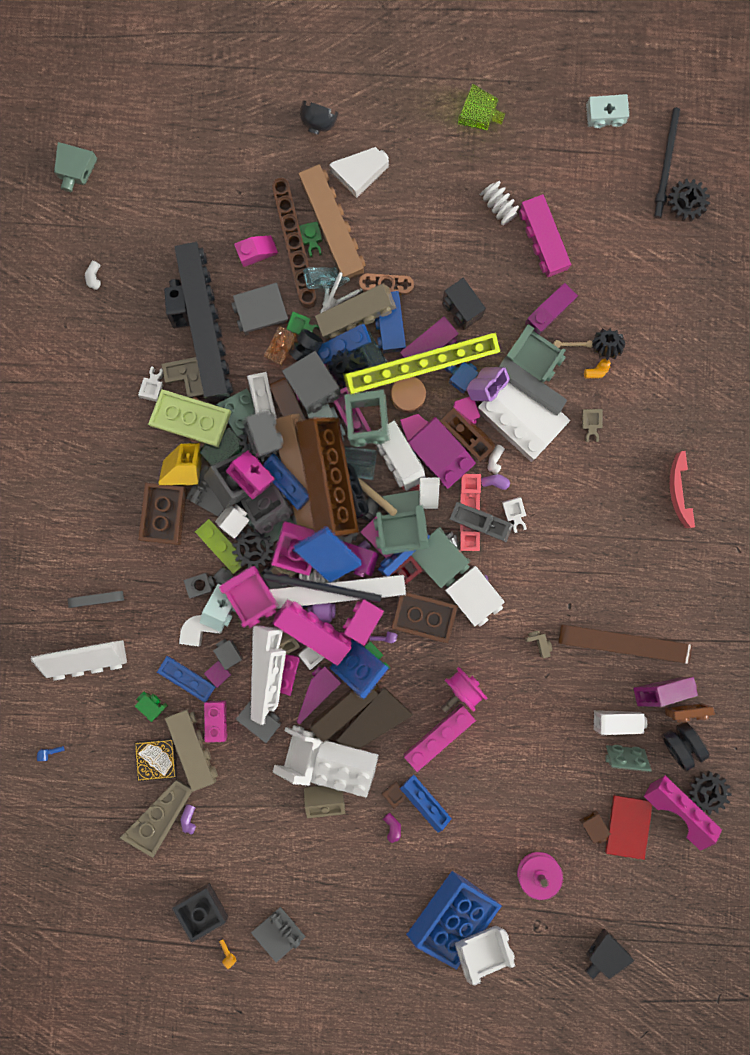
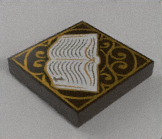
(155, 759)

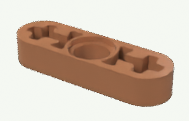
(392, 278)

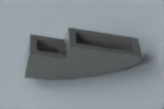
(481, 522)

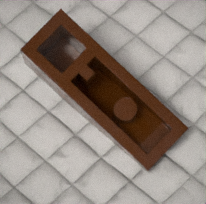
(468, 434)

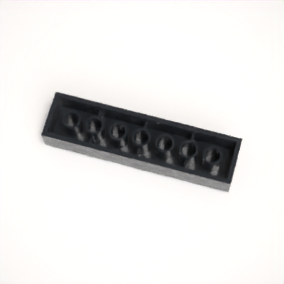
(203, 324)

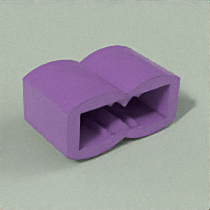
(488, 383)

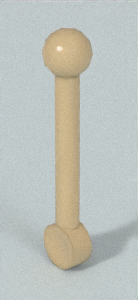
(557, 343)

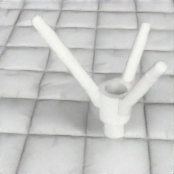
(329, 301)

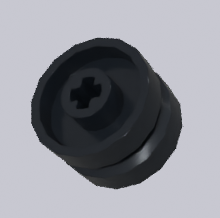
(685, 746)

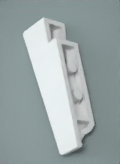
(266, 671)

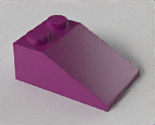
(441, 453)

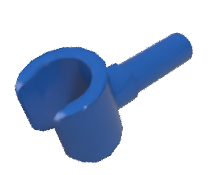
(42, 755)

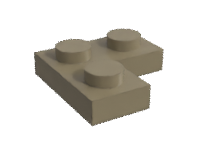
(187, 371)

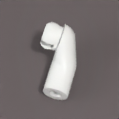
(90, 275)

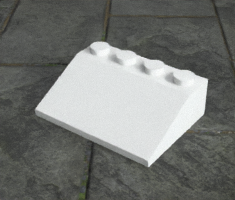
(522, 420)
(81, 660)

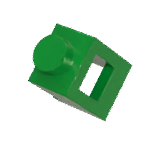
(150, 706)

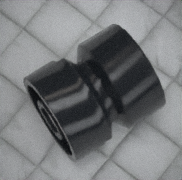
(307, 344)

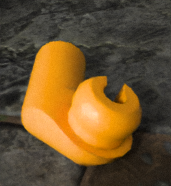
(599, 371)

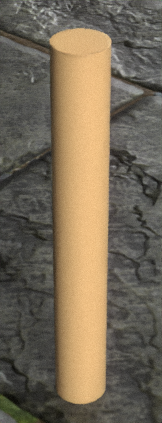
(377, 498)

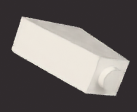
(360, 169)
(619, 722)

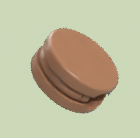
(408, 394)

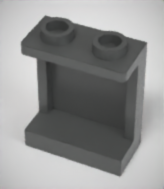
(259, 308)
(312, 383)

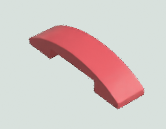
(471, 497)
(685, 515)

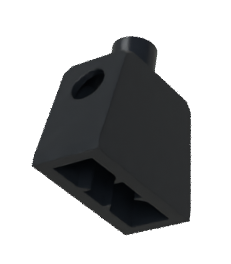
(175, 304)
(607, 956)

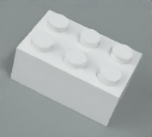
(401, 458)
(344, 768)

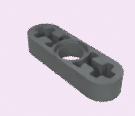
(95, 599)

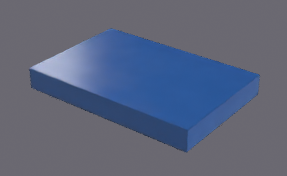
(327, 554)
(360, 669)

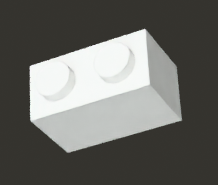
(232, 520)

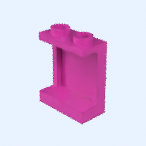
(250, 596)

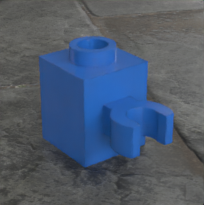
(462, 376)

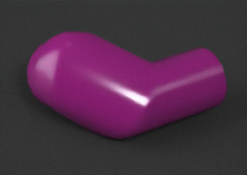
(395, 828)

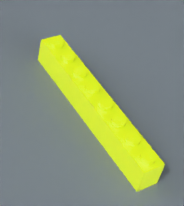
(421, 363)

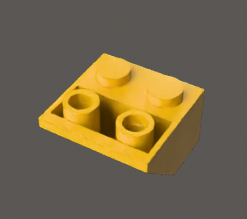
(182, 466)

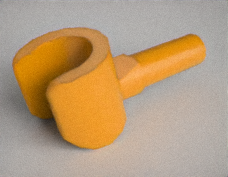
(230, 959)

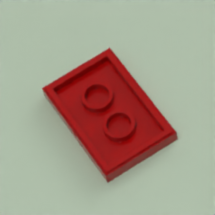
(629, 827)

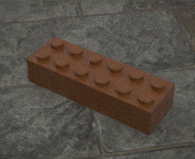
(327, 475)

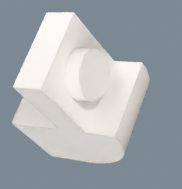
(193, 630)

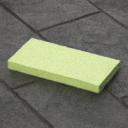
(190, 418)

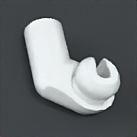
(493, 458)

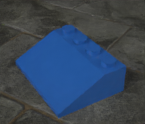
(451, 916)

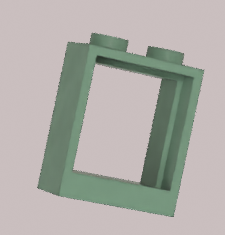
(367, 399)

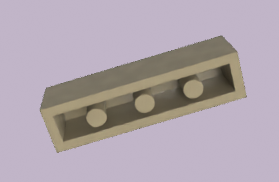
(356, 311)
(191, 749)

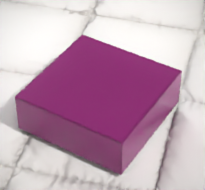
(217, 674)

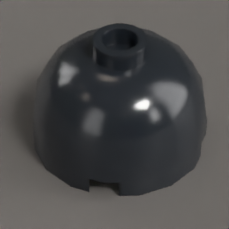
(317, 117)

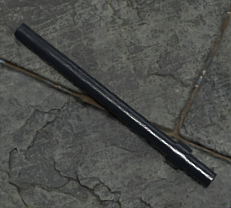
(661, 197)
(285, 580)

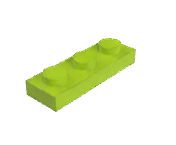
(219, 545)

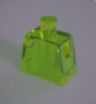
(480, 109)

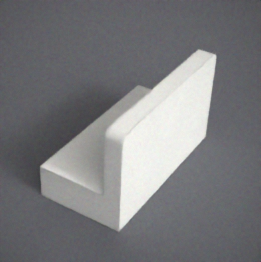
(429, 492)

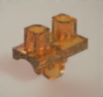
(280, 345)

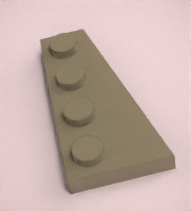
(156, 822)

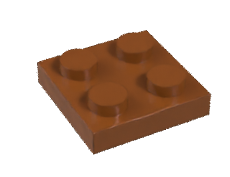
(683, 713)

